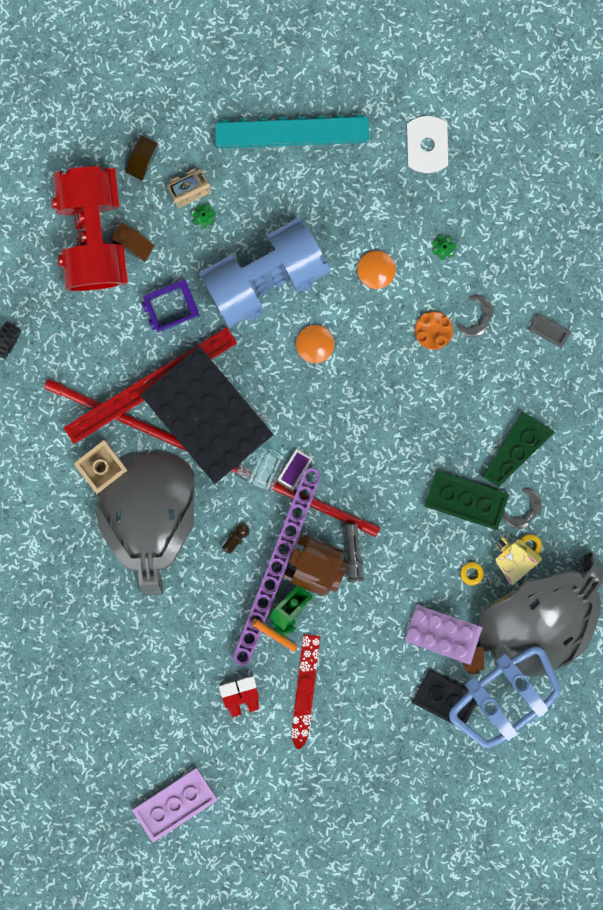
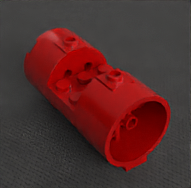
(86, 194)

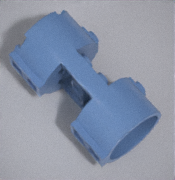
(293, 257)

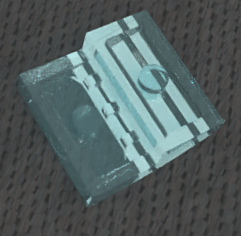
(261, 468)

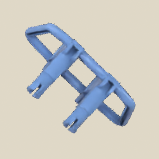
(528, 693)

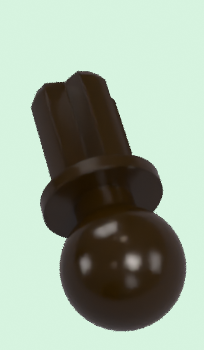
(241, 531)

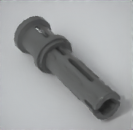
(355, 563)

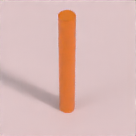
(271, 633)

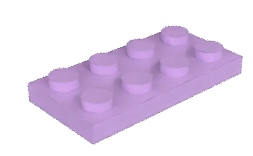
(443, 634)
(174, 804)

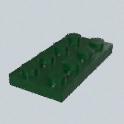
(466, 500)

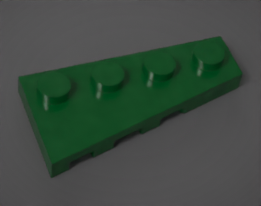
(518, 446)

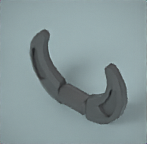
(488, 313)
(536, 507)

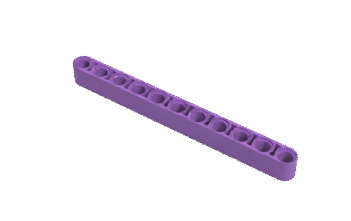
(274, 575)

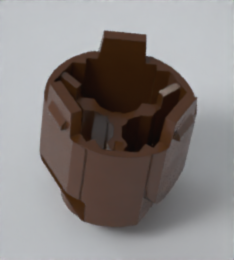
(318, 567)

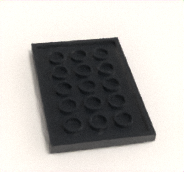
(207, 415)

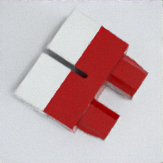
(232, 698)

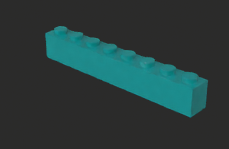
(292, 132)

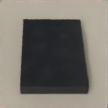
(440, 694)

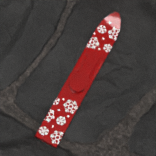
(305, 690)

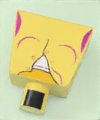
(516, 559)

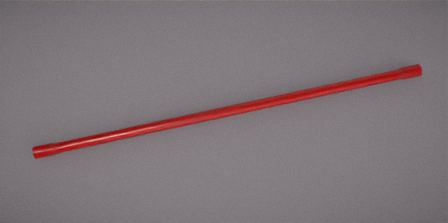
(61, 390)

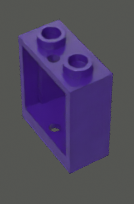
(147, 306)

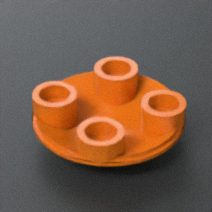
(376, 269)
(433, 330)
(315, 344)

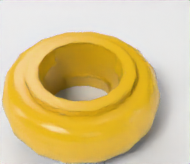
(534, 538)
(467, 566)

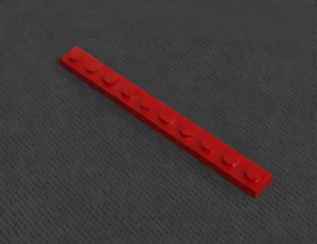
(131, 396)

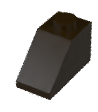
(142, 157)

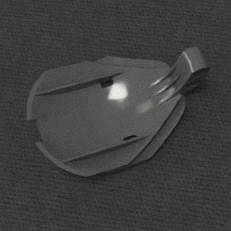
(144, 495)
(558, 623)

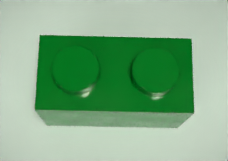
(291, 607)

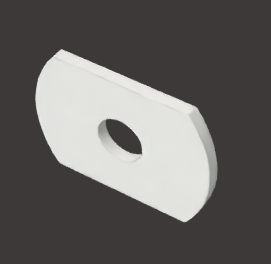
(431, 128)

